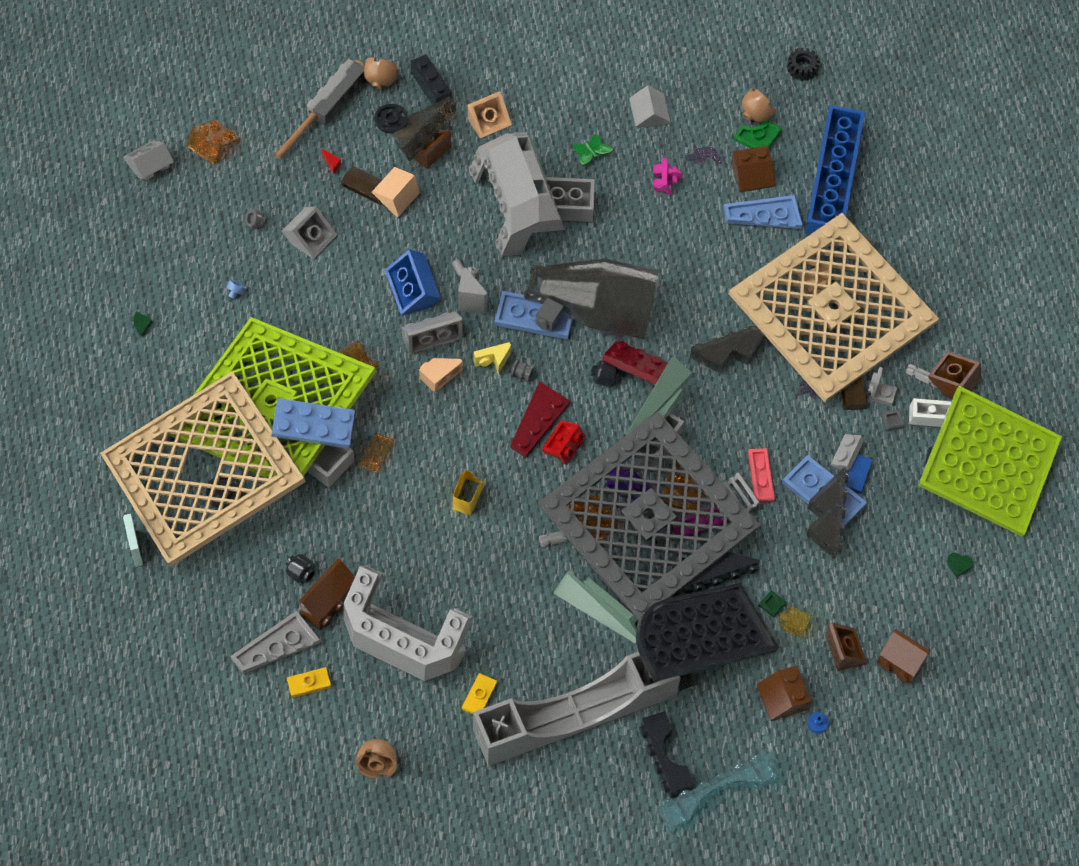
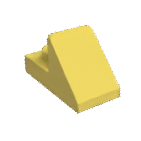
(496, 354)

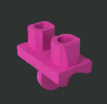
(669, 174)

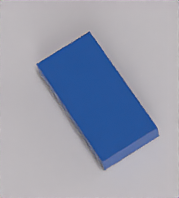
(858, 473)

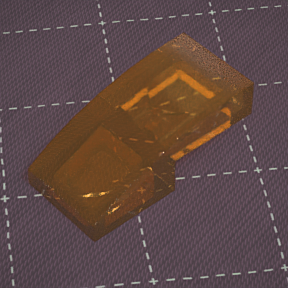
(376, 453)

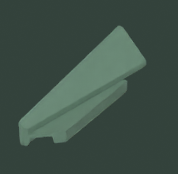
(665, 392)
(597, 604)

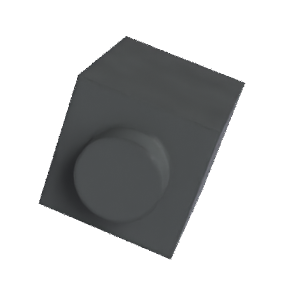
(549, 315)

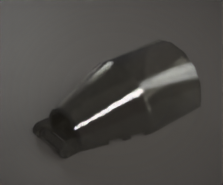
(599, 293)

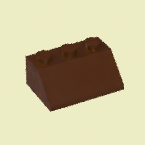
(327, 595)

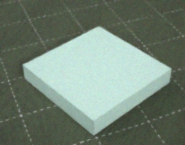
(132, 538)

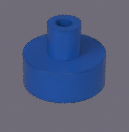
(818, 722)

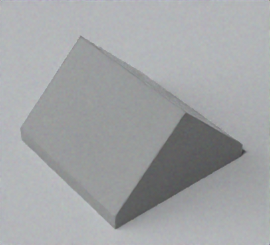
(649, 108)
(471, 294)

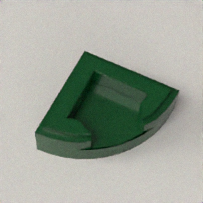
(141, 323)

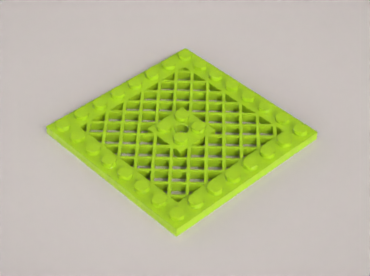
(260, 334)

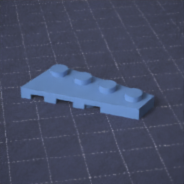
(765, 212)

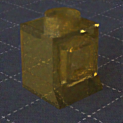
(795, 621)

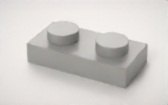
(847, 452)

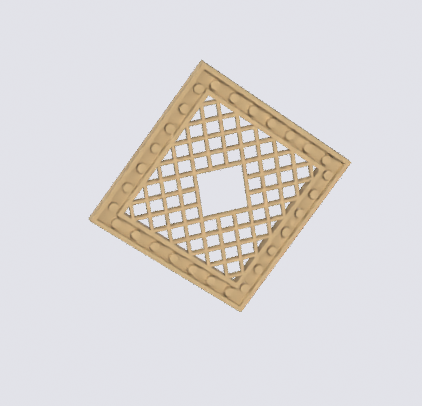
(224, 519)

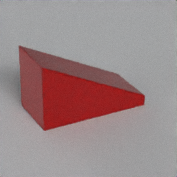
(331, 160)

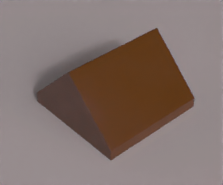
(434, 148)
(845, 646)

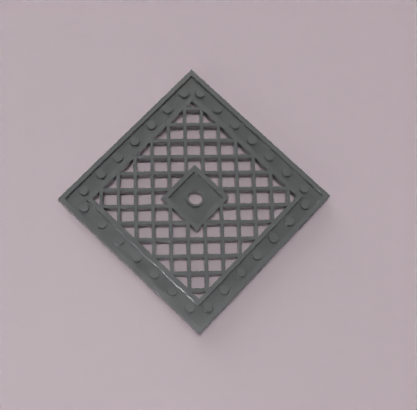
(603, 563)

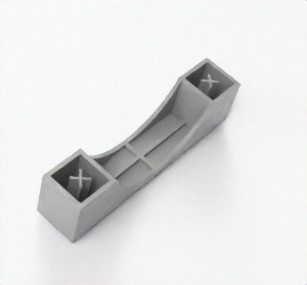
(526, 725)

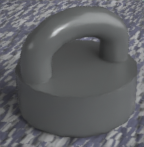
(254, 219)

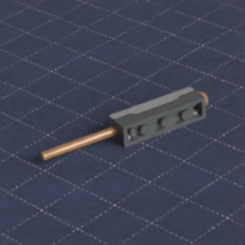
(329, 99)

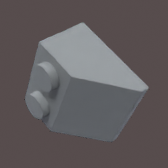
(149, 159)
(309, 231)

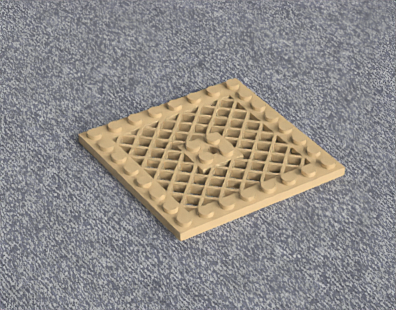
(873, 264)

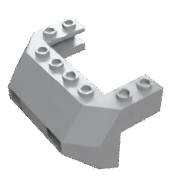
(520, 188)
(397, 639)

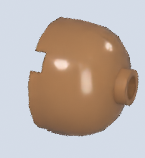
(381, 73)
(757, 107)
(376, 758)

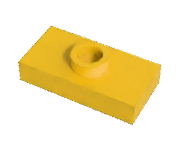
(308, 682)
(479, 694)

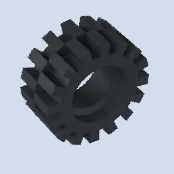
(803, 72)

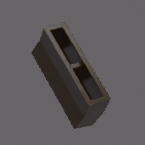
(361, 183)
(854, 395)

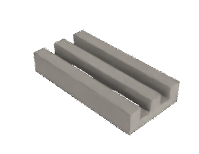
(732, 480)

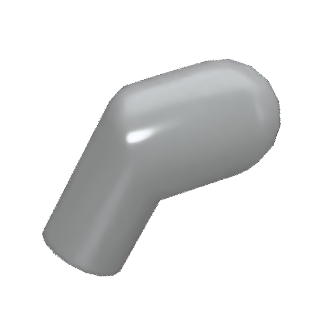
(458, 268)

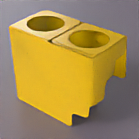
(463, 506)

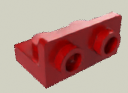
(564, 441)

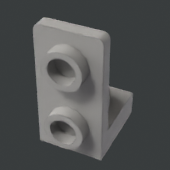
(881, 392)

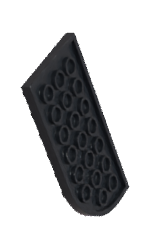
(701, 632)

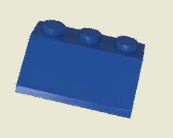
(412, 282)

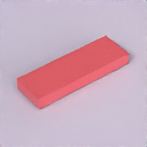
(761, 475)

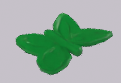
(591, 148)

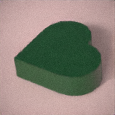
(959, 564)

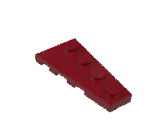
(539, 417)

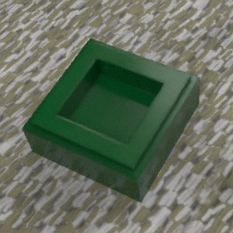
(772, 603)

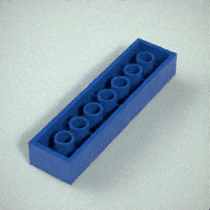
(835, 166)

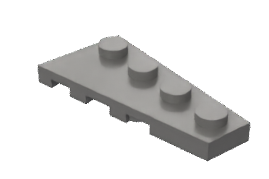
(278, 642)

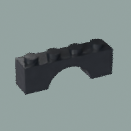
(675, 777)

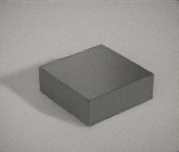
(892, 420)

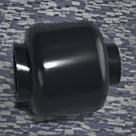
(604, 374)
(300, 568)

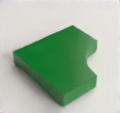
(758, 136)

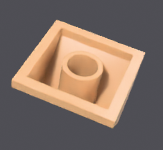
(488, 115)
(397, 190)

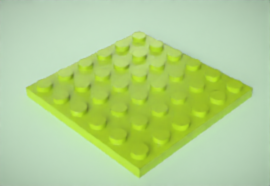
(990, 461)

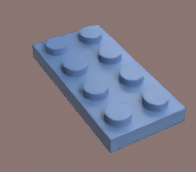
(520, 314)
(313, 423)
(810, 477)

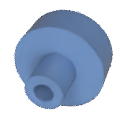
(236, 288)

